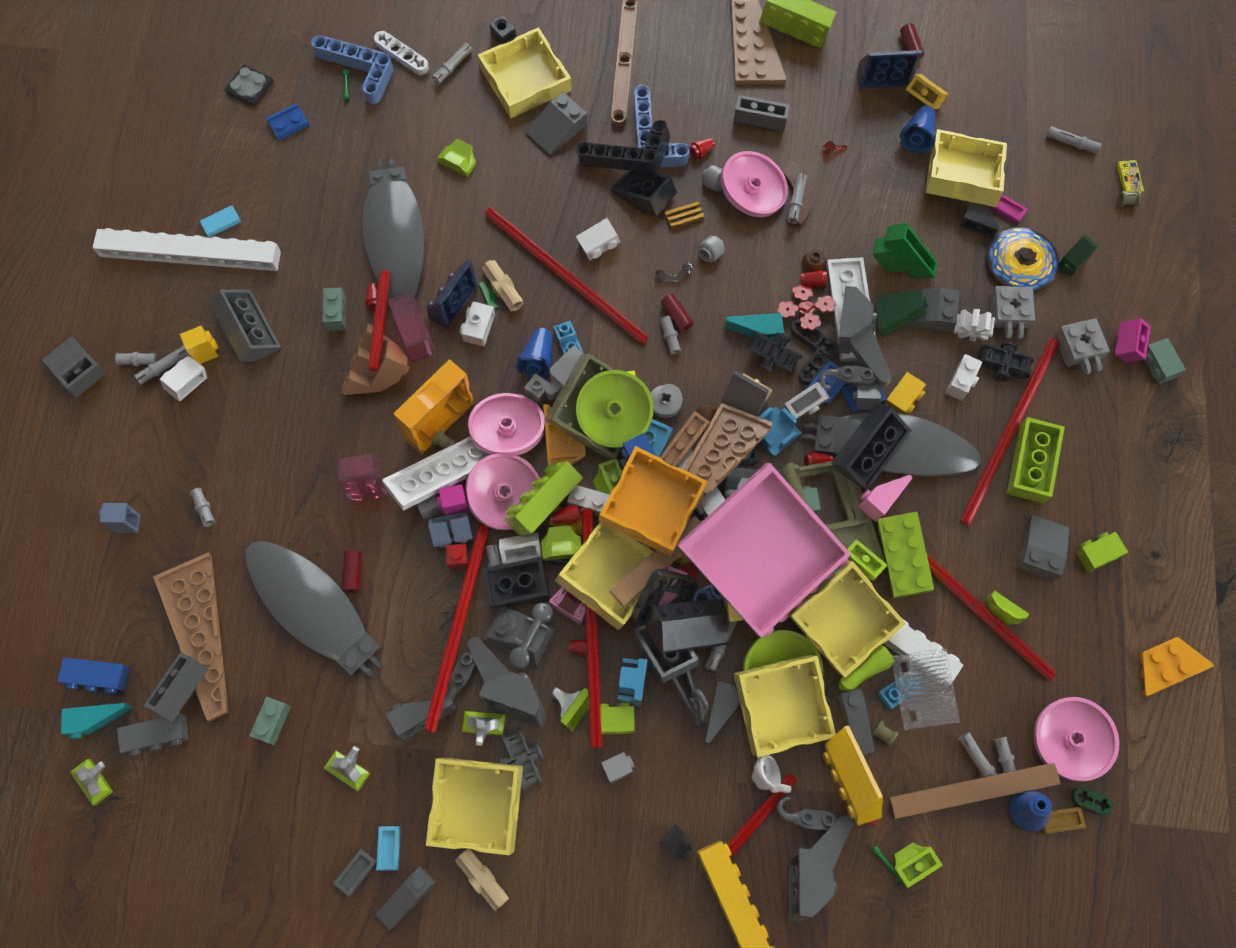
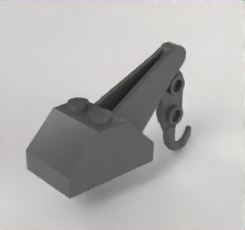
(858, 337)
(669, 666)
(503, 690)
(811, 869)

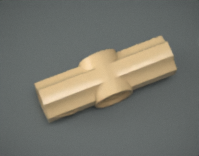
(502, 285)
(482, 879)

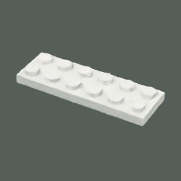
(841, 274)
(433, 473)

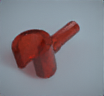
(831, 147)

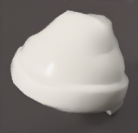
(768, 775)

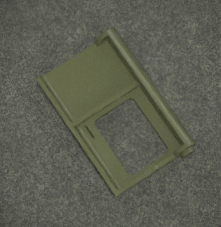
(858, 522)

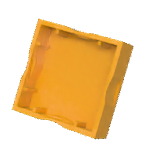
(434, 406)
(652, 501)

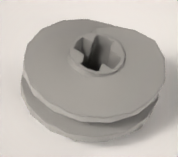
(667, 393)

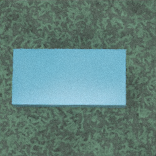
(220, 221)
(388, 848)

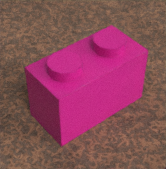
(1132, 340)
(452, 500)

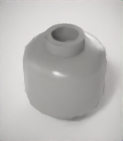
(711, 178)
(711, 249)

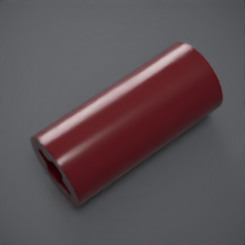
(911, 38)
(677, 313)
(351, 571)

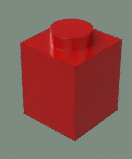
(457, 556)

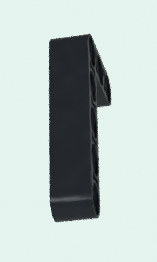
(628, 158)

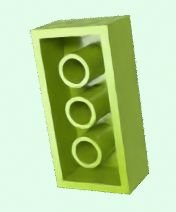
(799, 19)
(1035, 460)
(542, 498)
(905, 555)

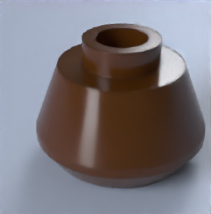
(814, 261)
(707, 411)

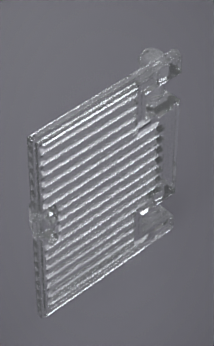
(926, 689)

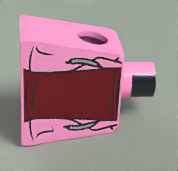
(568, 605)

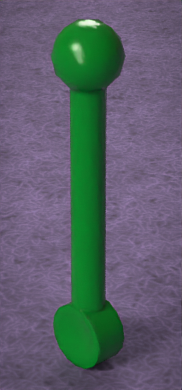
(346, 96)
(875, 850)

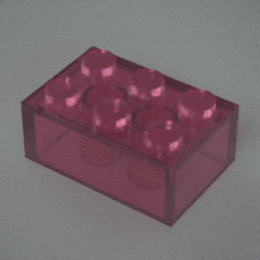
(411, 327)
(361, 476)

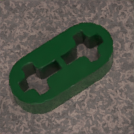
(1093, 797)

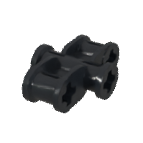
(774, 352)
(1006, 361)

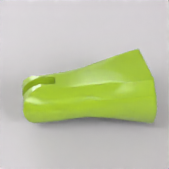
(876, 662)

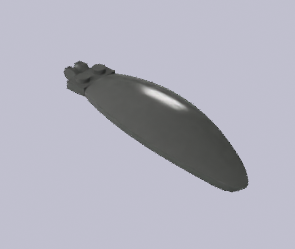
(393, 230)
(924, 453)
(310, 606)

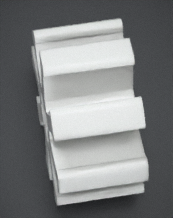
(974, 325)

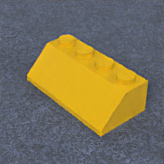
(853, 777)

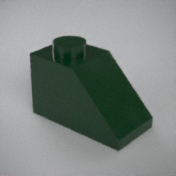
(1078, 255)

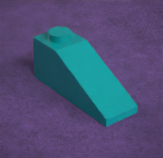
(765, 324)
(89, 719)

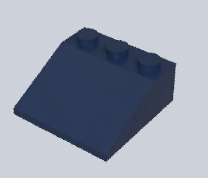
(888, 68)
(453, 295)

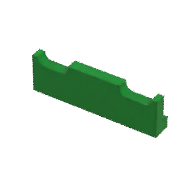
(488, 294)

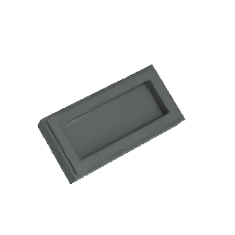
(355, 872)

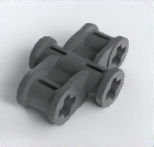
(520, 753)

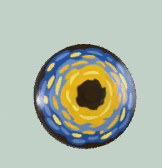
(1022, 259)

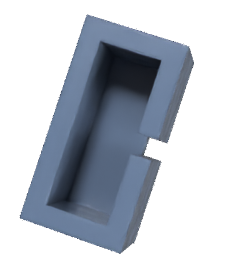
(119, 517)
(450, 528)

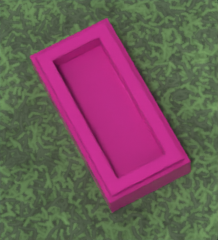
(1009, 209)

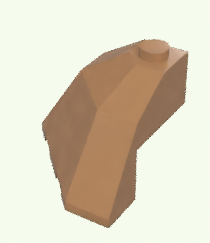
(392, 366)

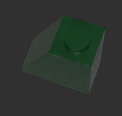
(899, 310)

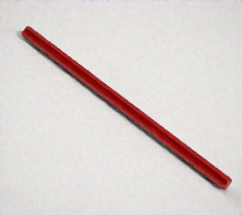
(566, 275)
(1009, 432)
(990, 619)
(456, 630)
(592, 653)

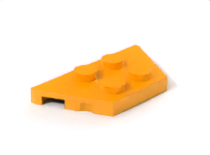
(560, 445)
(1170, 664)

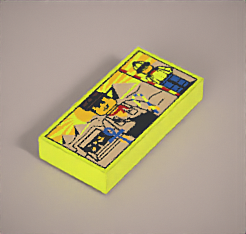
(1130, 176)

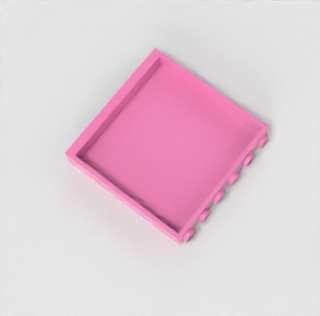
(764, 550)

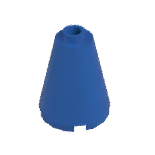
(919, 131)
(536, 355)
(1030, 810)

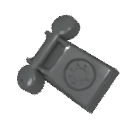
(522, 635)

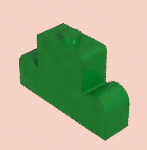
(904, 251)

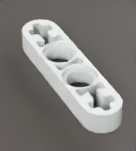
(403, 51)

